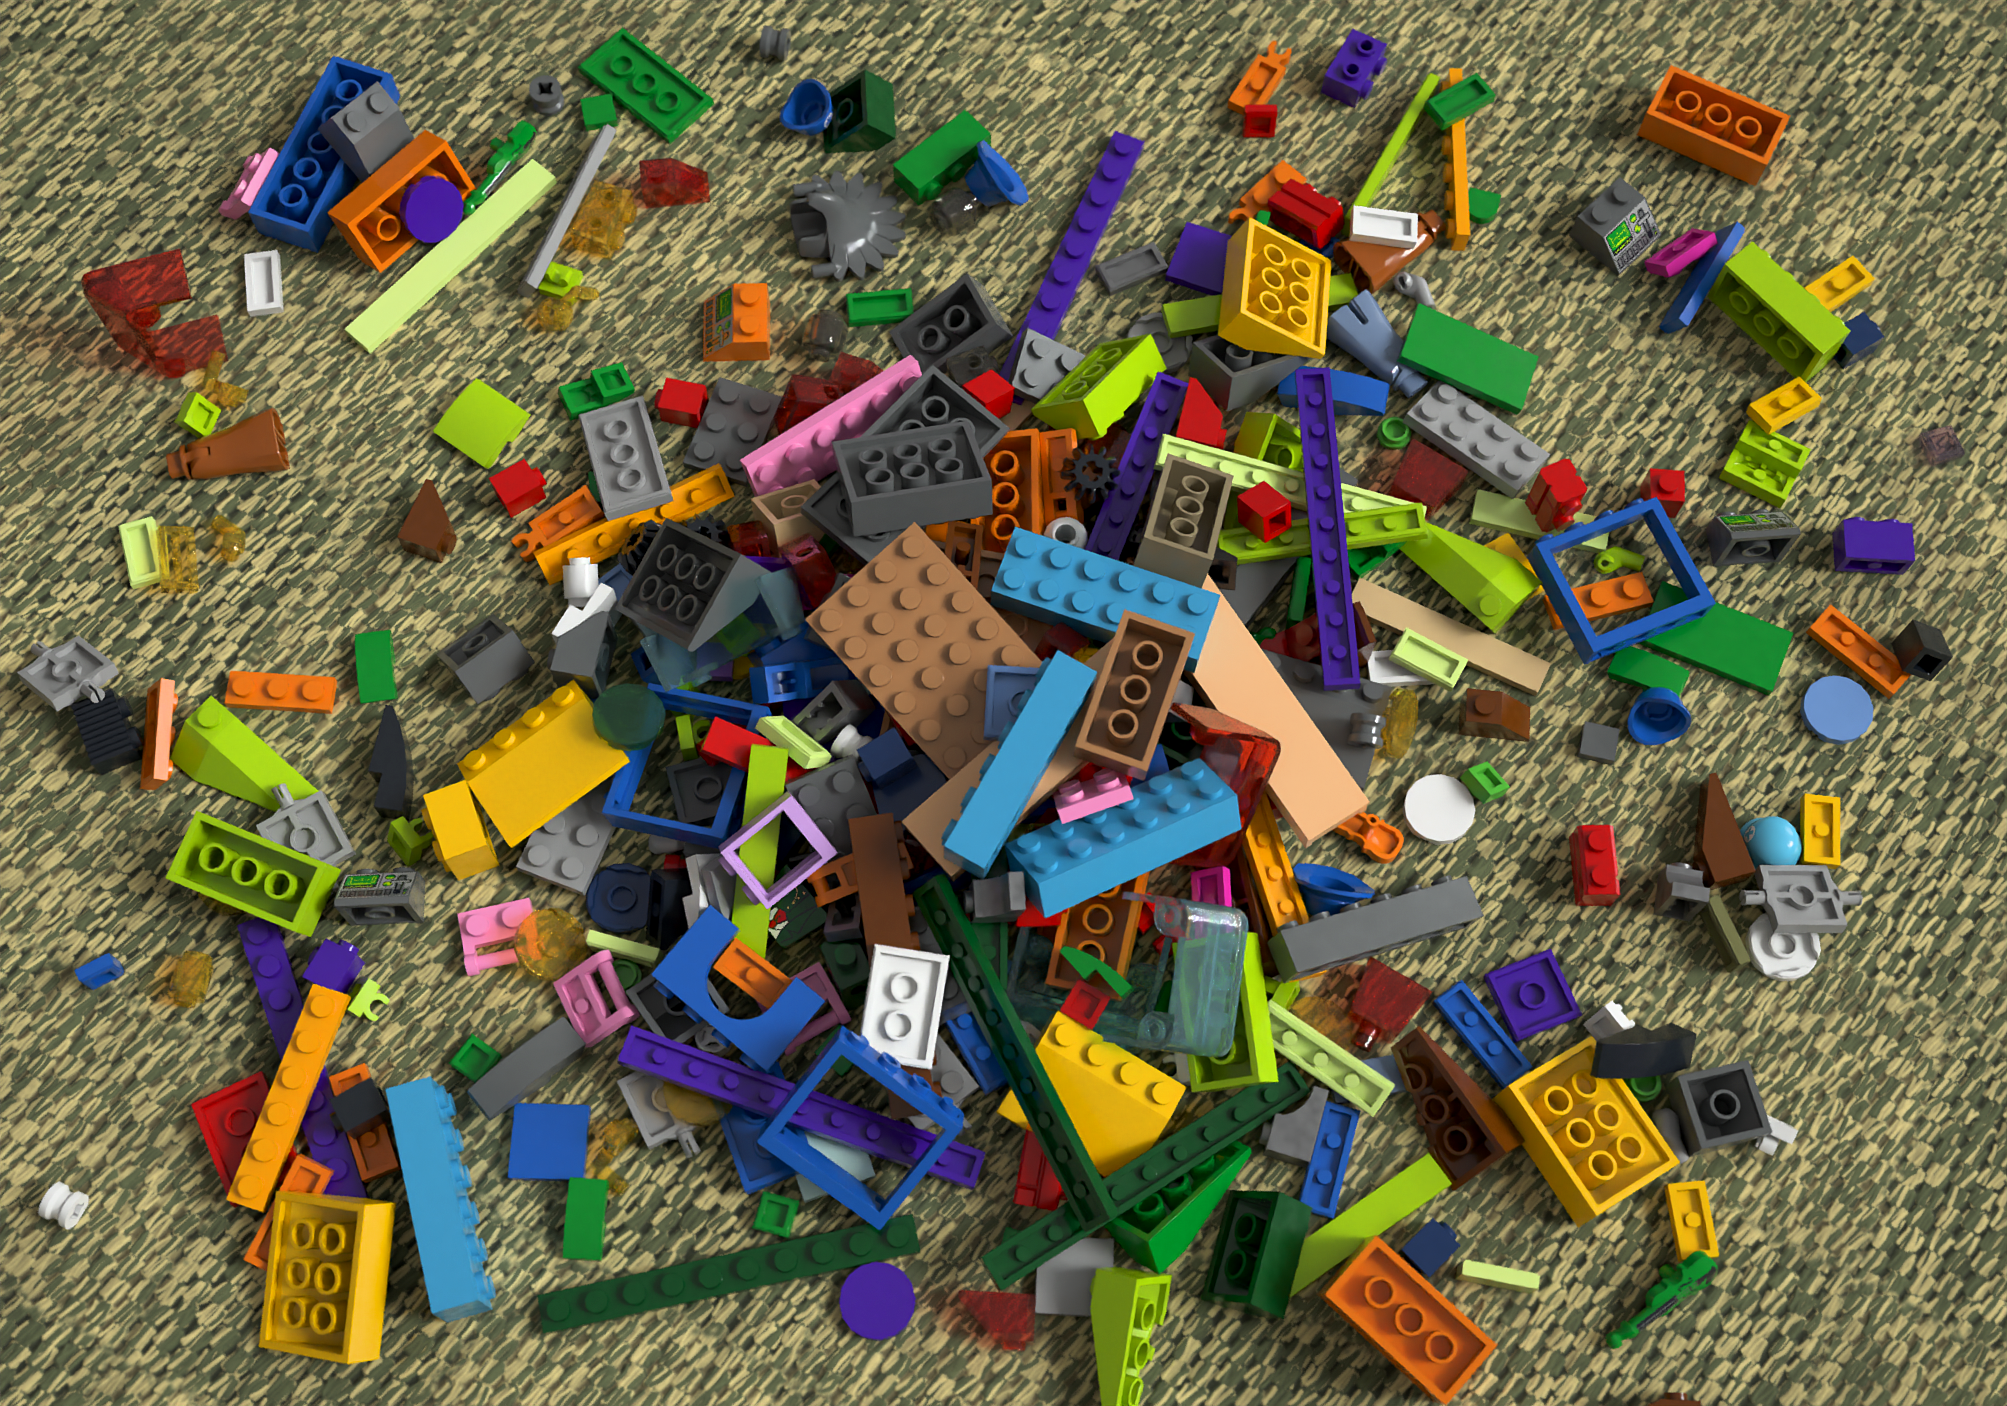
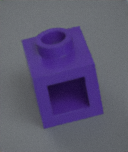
(334, 966)

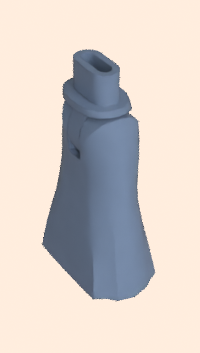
(1370, 338)

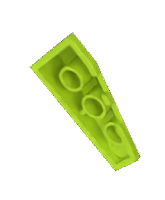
(1269, 440)
(1475, 575)
(232, 758)
(1123, 1316)

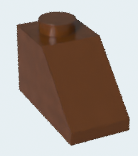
(428, 527)
(1493, 716)

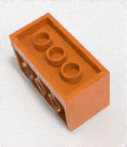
(1407, 1320)

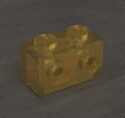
(603, 220)

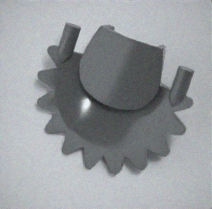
(845, 225)

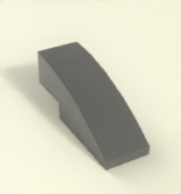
(527, 1068)

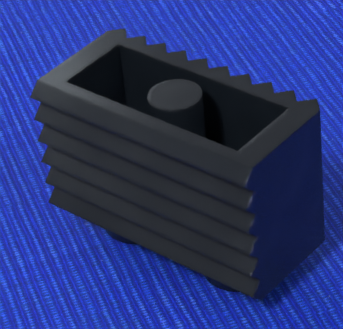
(108, 731)

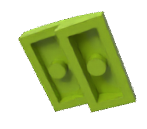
(481, 422)
(1764, 464)

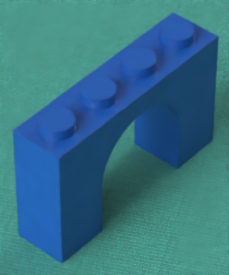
(686, 975)

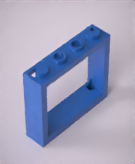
(1570, 612)
(731, 808)
(824, 1171)

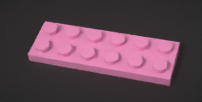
(807, 449)

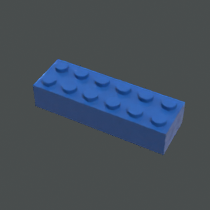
(308, 171)

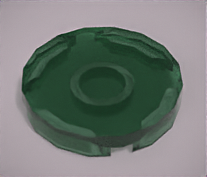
(628, 717)

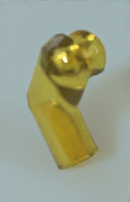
(233, 538)

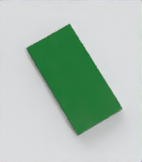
(646, 85)
(1468, 359)
(1723, 642)

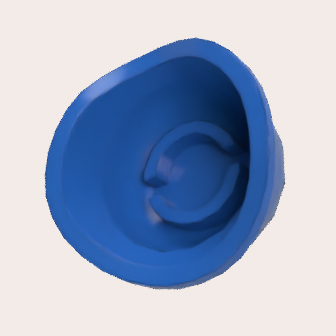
(807, 108)
(1658, 717)

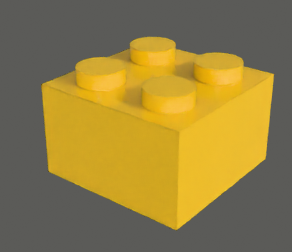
(459, 831)

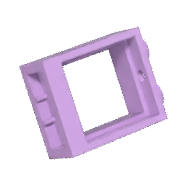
(754, 889)

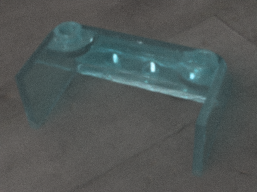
(772, 615)
(1203, 982)
(1037, 1001)

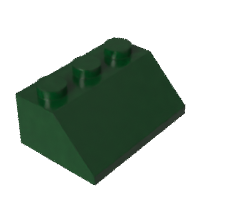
(1257, 1253)

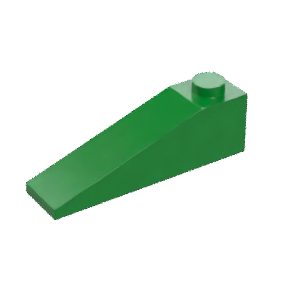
(1170, 1218)

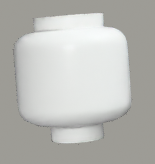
(1067, 531)

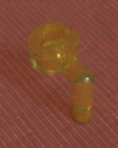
(563, 307)
(226, 392)
(616, 1139)

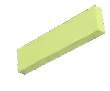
(1514, 517)
(1327, 1061)

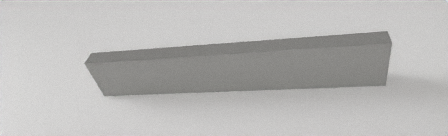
(566, 211)

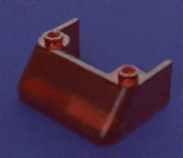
(129, 303)
(1242, 759)

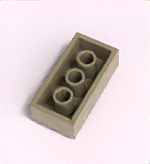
(1184, 521)

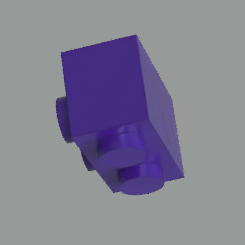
(1354, 68)
(1873, 546)

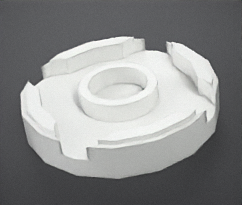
(1438, 809)
(1772, 951)

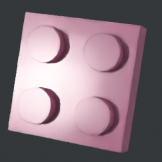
(1084, 798)

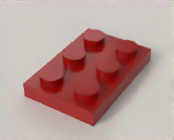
(228, 1123)

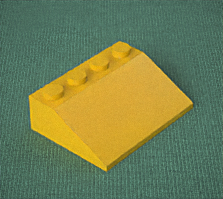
(1274, 293)
(540, 764)
(1107, 1092)
(1585, 1133)
(327, 1276)

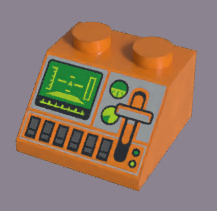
(737, 324)

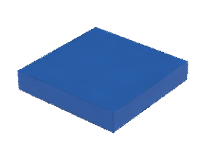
(549, 1142)

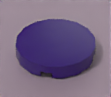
(431, 209)
(877, 1301)

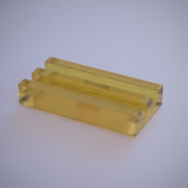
(178, 583)

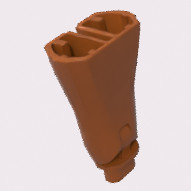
(1377, 264)
(246, 447)

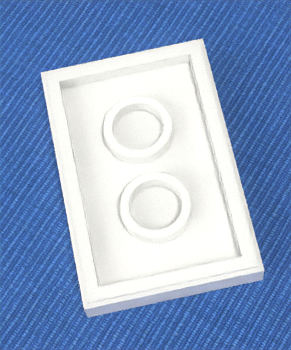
(904, 1003)

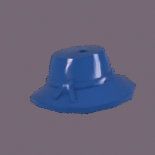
(994, 179)
(1328, 888)

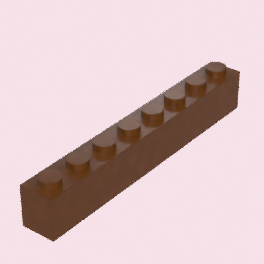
(886, 909)

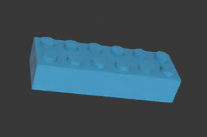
(1091, 591)
(1020, 764)
(1114, 845)
(439, 1199)

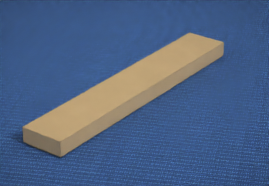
(1481, 650)

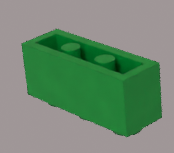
(940, 158)

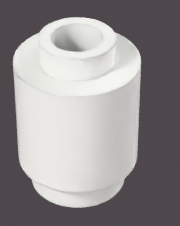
(579, 581)

